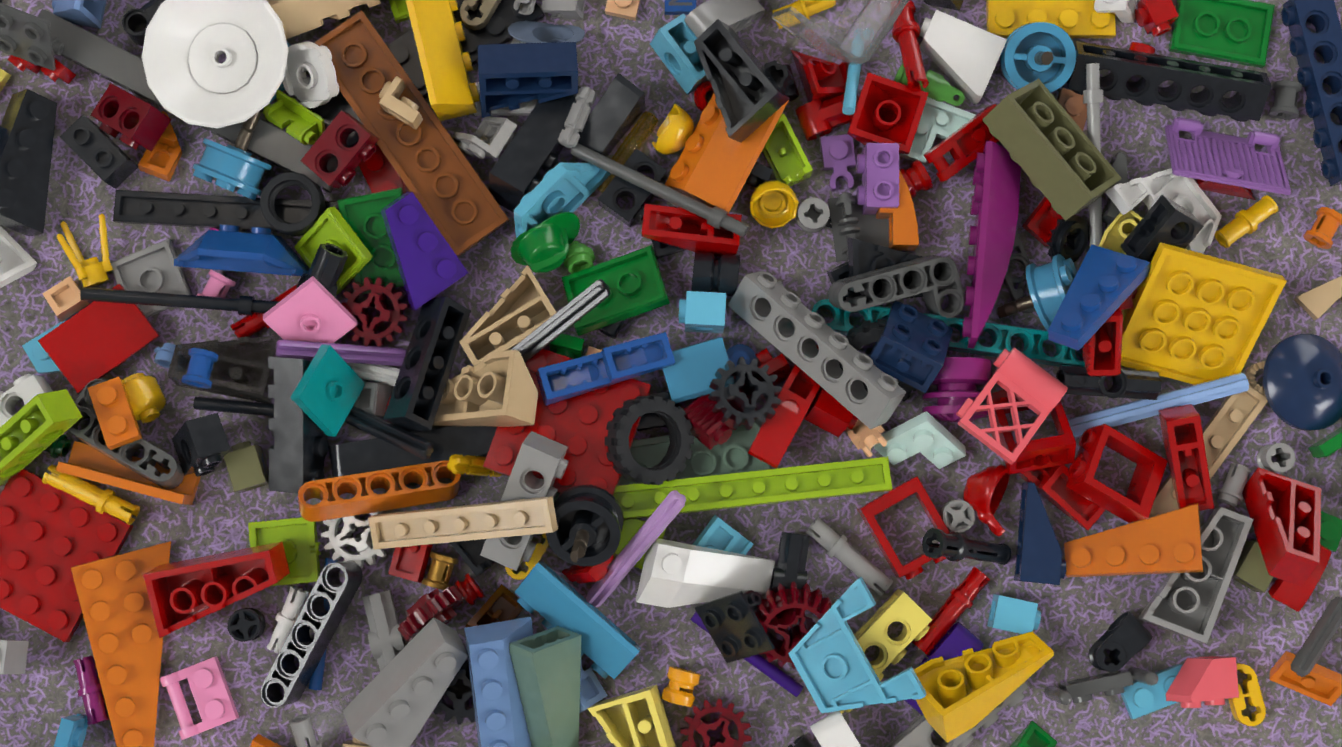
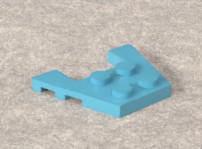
(836, 665)

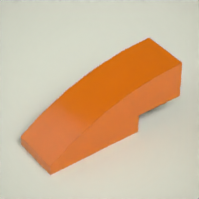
(902, 221)

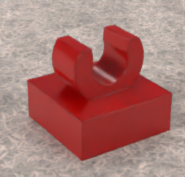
(776, 365)

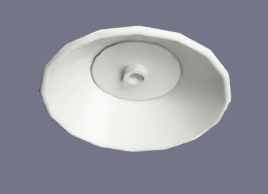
(184, 53)

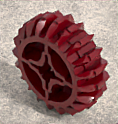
(784, 610)

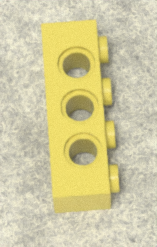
(896, 609)

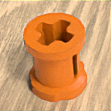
(1324, 228)

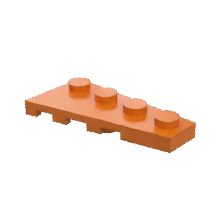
(1143, 547)

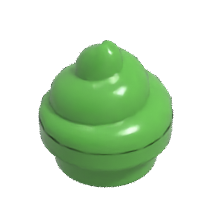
(579, 257)

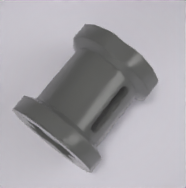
(1285, 99)

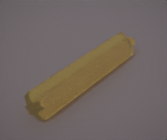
(634, 140)

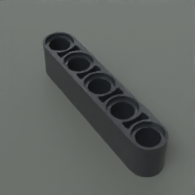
(299, 642)

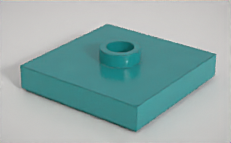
(328, 390)

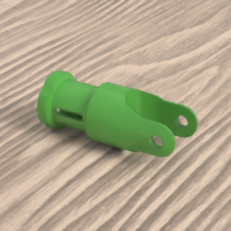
(938, 87)

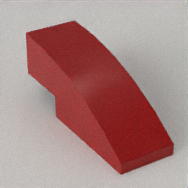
(1052, 485)

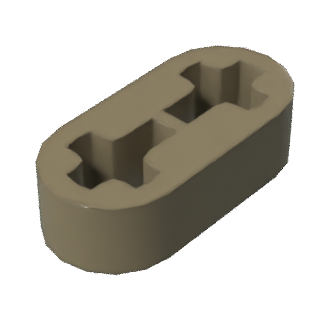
(486, 9)

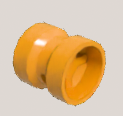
(680, 678)

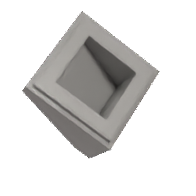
(374, 398)

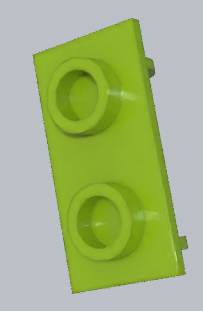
(304, 123)

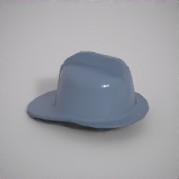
(545, 33)

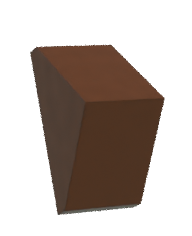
(498, 608)

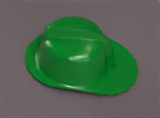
(547, 243)

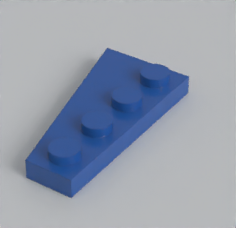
(1095, 294)

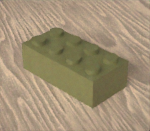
(1051, 149)

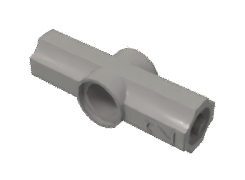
(383, 622)

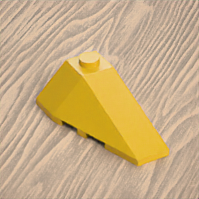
(974, 684)

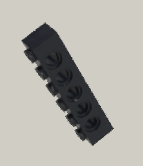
(1245, 105)

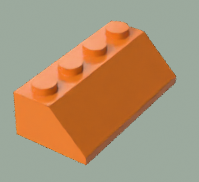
(713, 164)

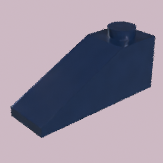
(1037, 547)

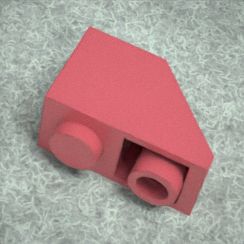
(1206, 680)

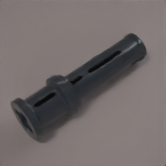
(957, 547)

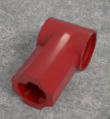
(821, 117)

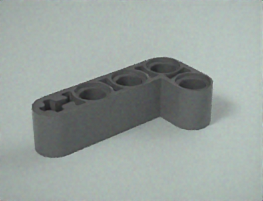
(894, 289)
(145, 467)

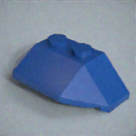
(242, 252)

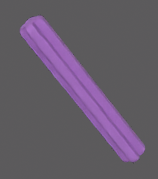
(349, 353)

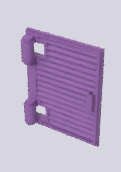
(1227, 157)

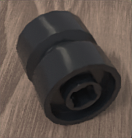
(715, 273)

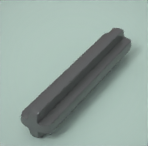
(1318, 638)

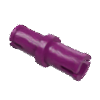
(91, 690)

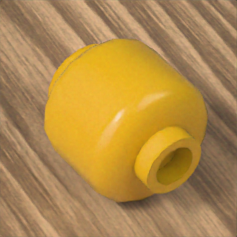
(144, 396)

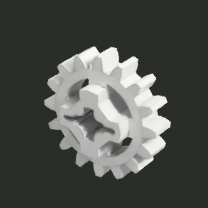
(338, 541)

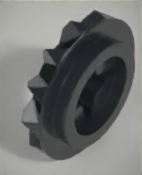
(1076, 240)

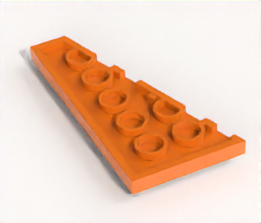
(124, 639)

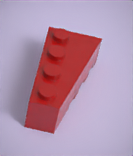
(202, 585)

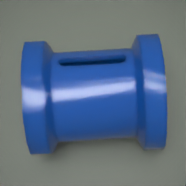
(200, 368)

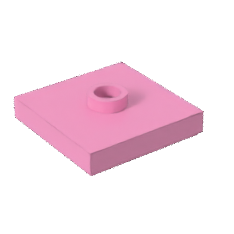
(310, 315)

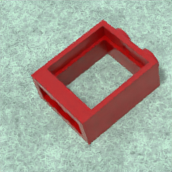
(1051, 450)
(1144, 482)
(887, 500)

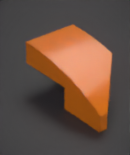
(164, 156)

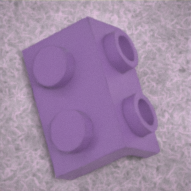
(879, 177)

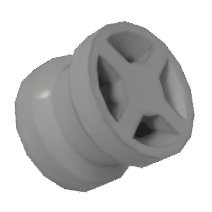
(812, 221)
(962, 518)

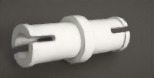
(287, 617)

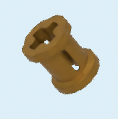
(440, 571)

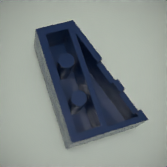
(525, 73)

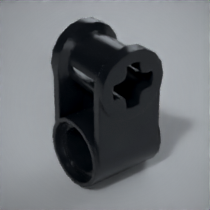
(1124, 638)

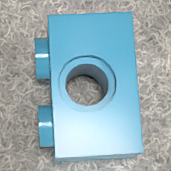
(678, 52)
(703, 312)

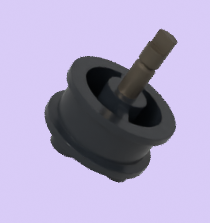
(587, 525)

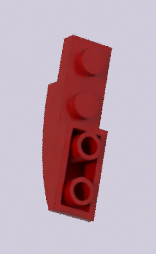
(780, 430)

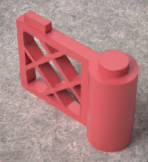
(1026, 383)

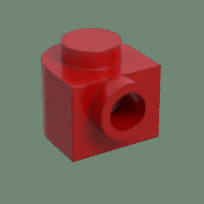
(1156, 16)

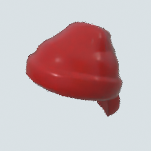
(984, 493)

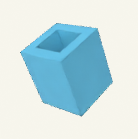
(1013, 615)

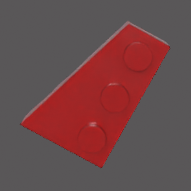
(1285, 523)

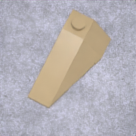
(490, 394)

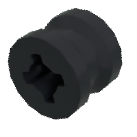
(239, 626)

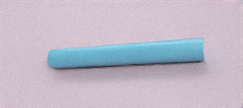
(851, 89)

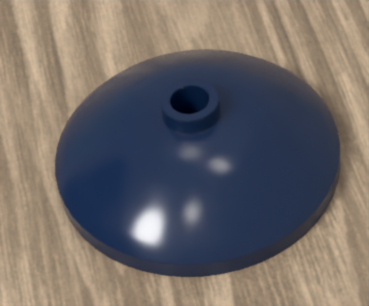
(1295, 386)

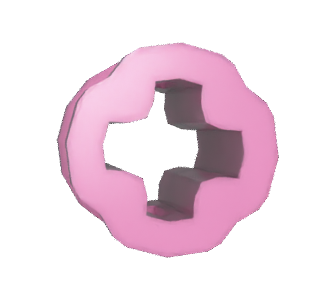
(217, 285)

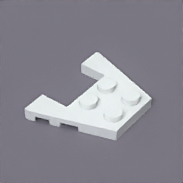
(1176, 188)

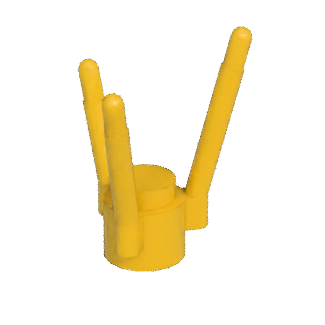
(89, 271)

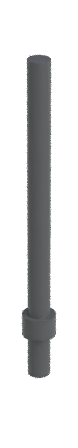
(715, 216)

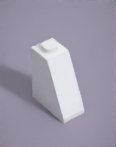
(962, 52)

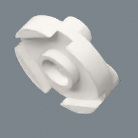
(323, 80)

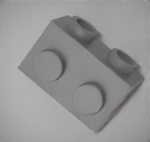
(489, 139)

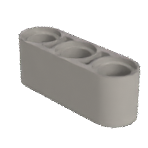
(731, 12)

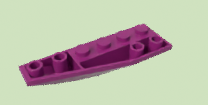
(993, 236)

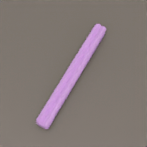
(636, 547)

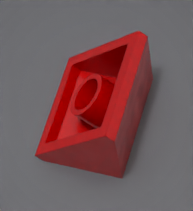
(887, 113)

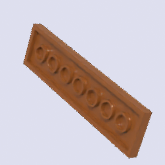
(422, 157)

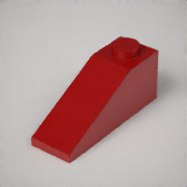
(687, 230)
(1186, 456)

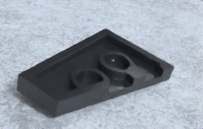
(870, 257)

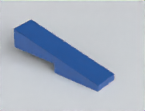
(604, 368)

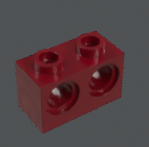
(131, 117)
(334, 143)

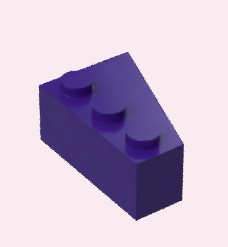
(421, 251)

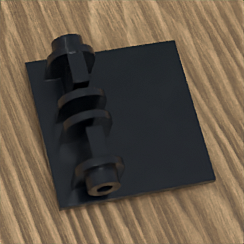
(735, 625)

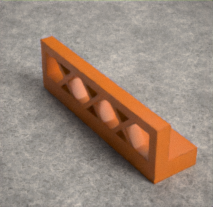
(95, 466)

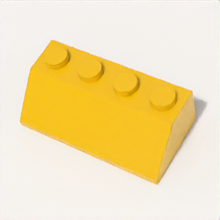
(442, 57)

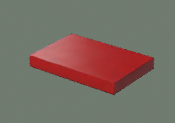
(98, 340)

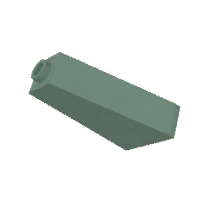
(549, 685)

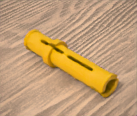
(102, 499)

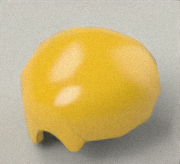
(674, 131)
(773, 204)

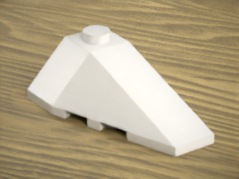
(693, 574)

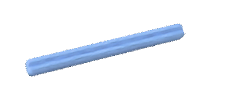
(1147, 408)

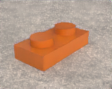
(114, 413)
(1320, 684)

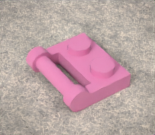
(209, 693)

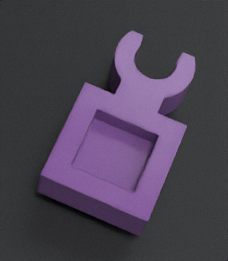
(838, 156)

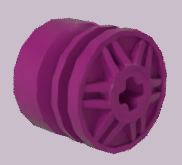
(955, 384)

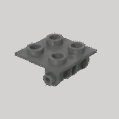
(28, 37)
(849, 222)

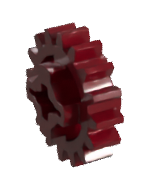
(376, 299)
(434, 604)
(702, 726)

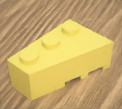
(635, 719)

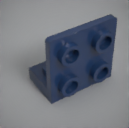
(912, 346)

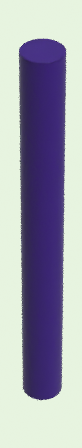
(764, 666)

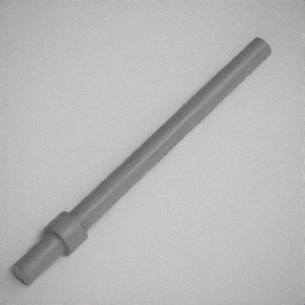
(1093, 97)

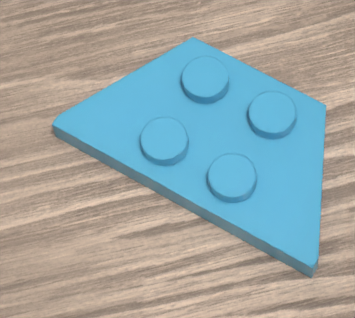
(559, 191)

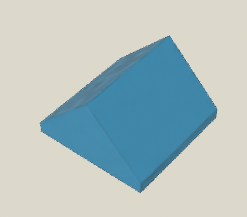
(695, 369)

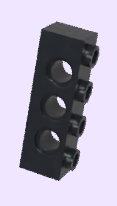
(427, 364)

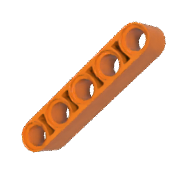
(367, 501)

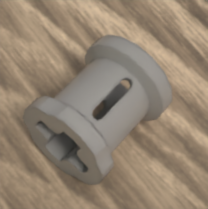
(1286, 454)

